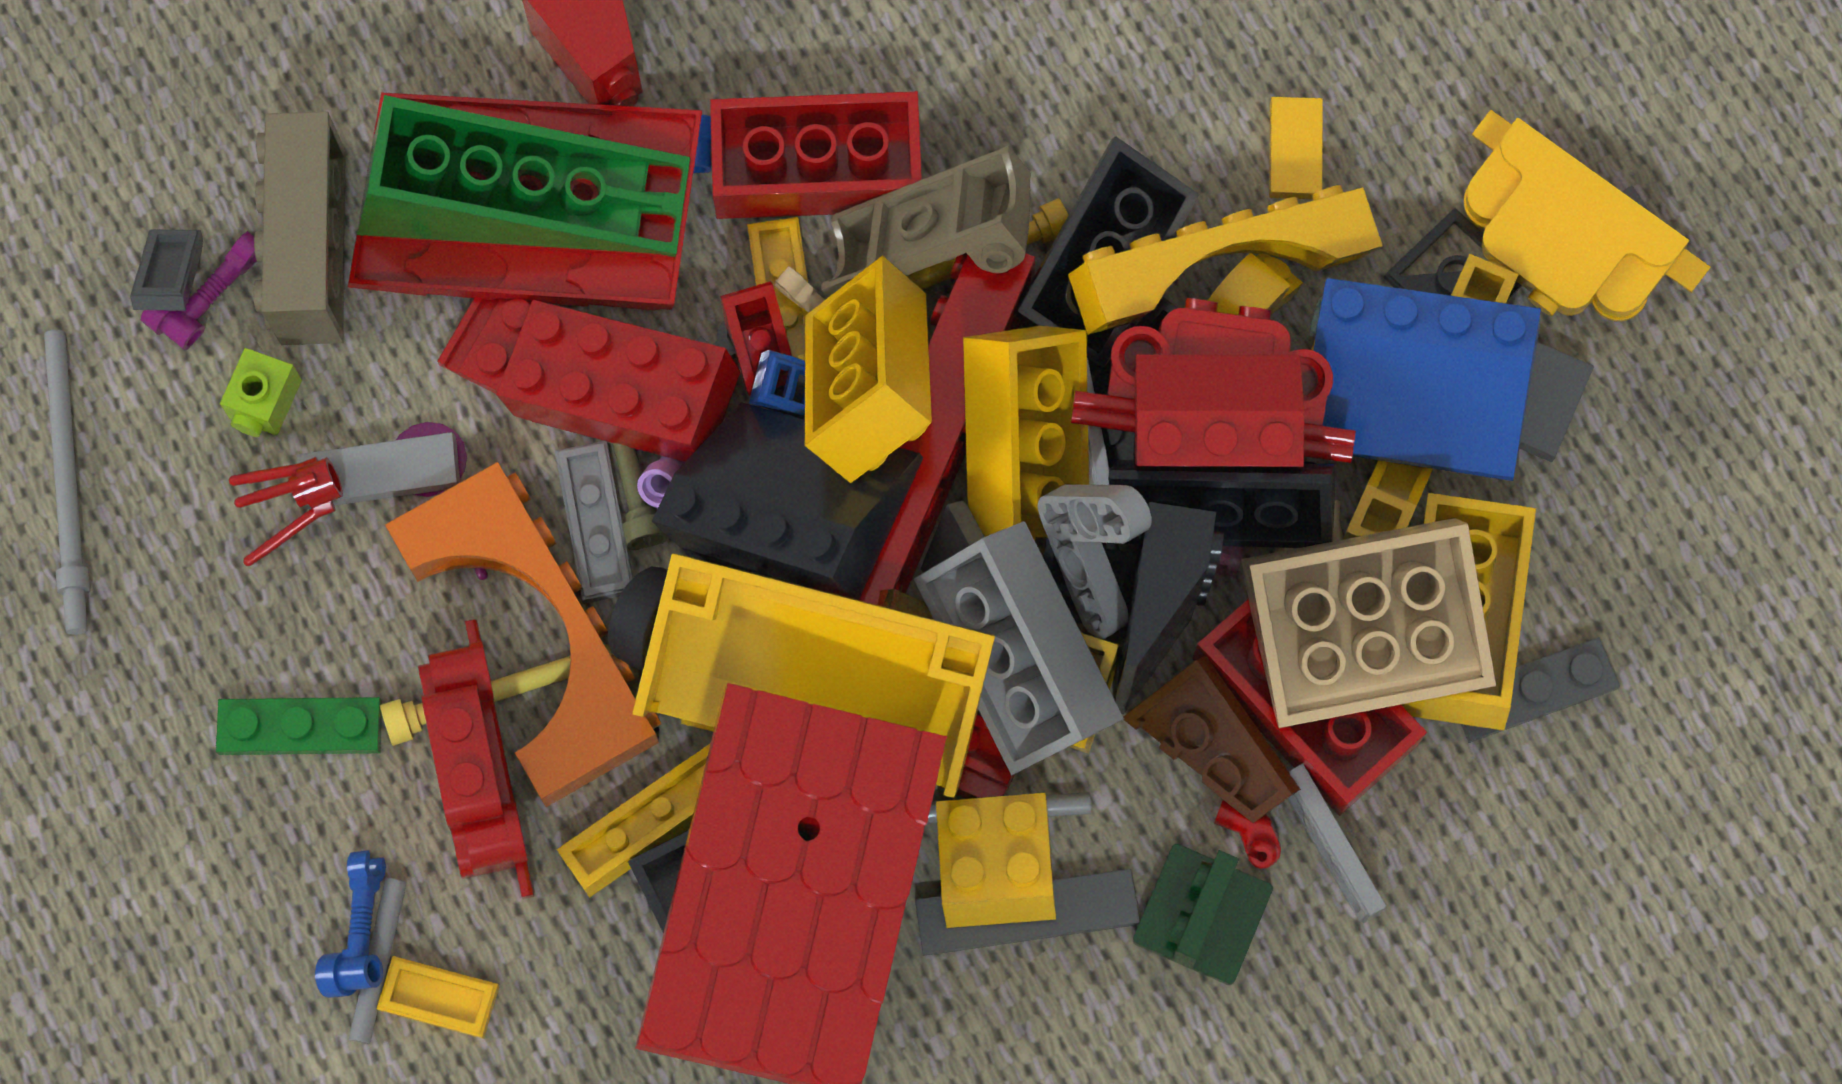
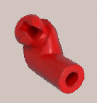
(1258, 837)

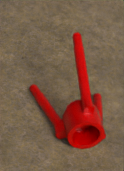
(311, 484)

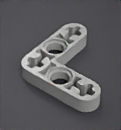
(1077, 525)

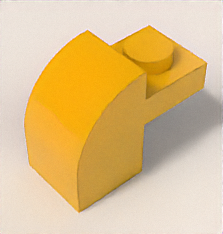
(1258, 283)

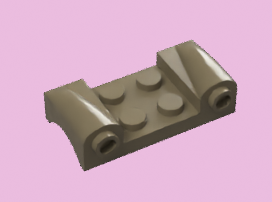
(966, 209)

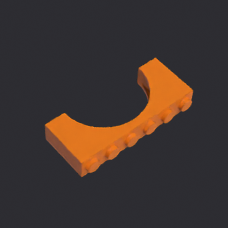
(489, 528)

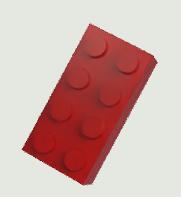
(811, 152)
(617, 381)
(1341, 752)

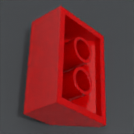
(1219, 410)

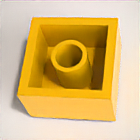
(995, 860)

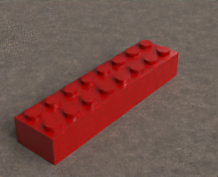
(977, 306)

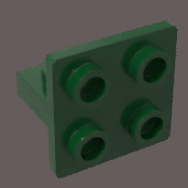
(1203, 913)

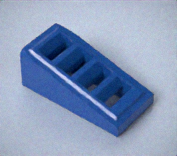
(766, 381)

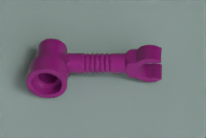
(183, 325)

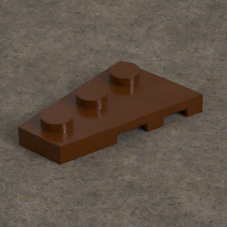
(1213, 734)

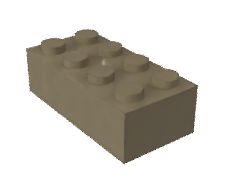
(301, 228)

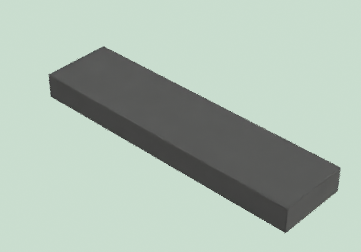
(1081, 906)

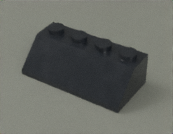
(1118, 205)
(1251, 503)

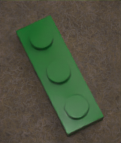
(299, 726)

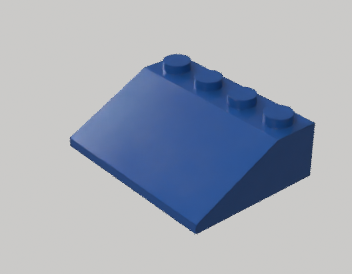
(1428, 375)

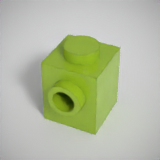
(260, 393)

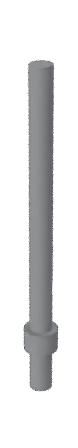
(72, 577)

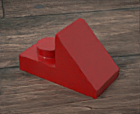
(755, 327)

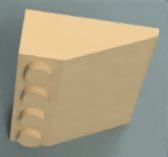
(1369, 622)

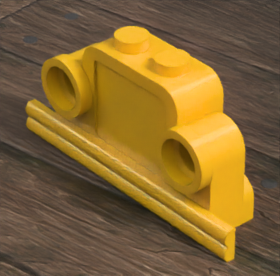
(1569, 228)

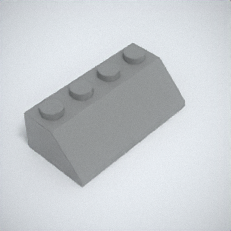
(1040, 676)

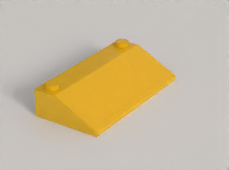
(813, 648)

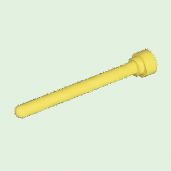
(406, 718)

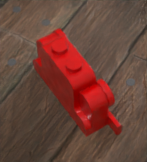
(1204, 331)
(472, 762)

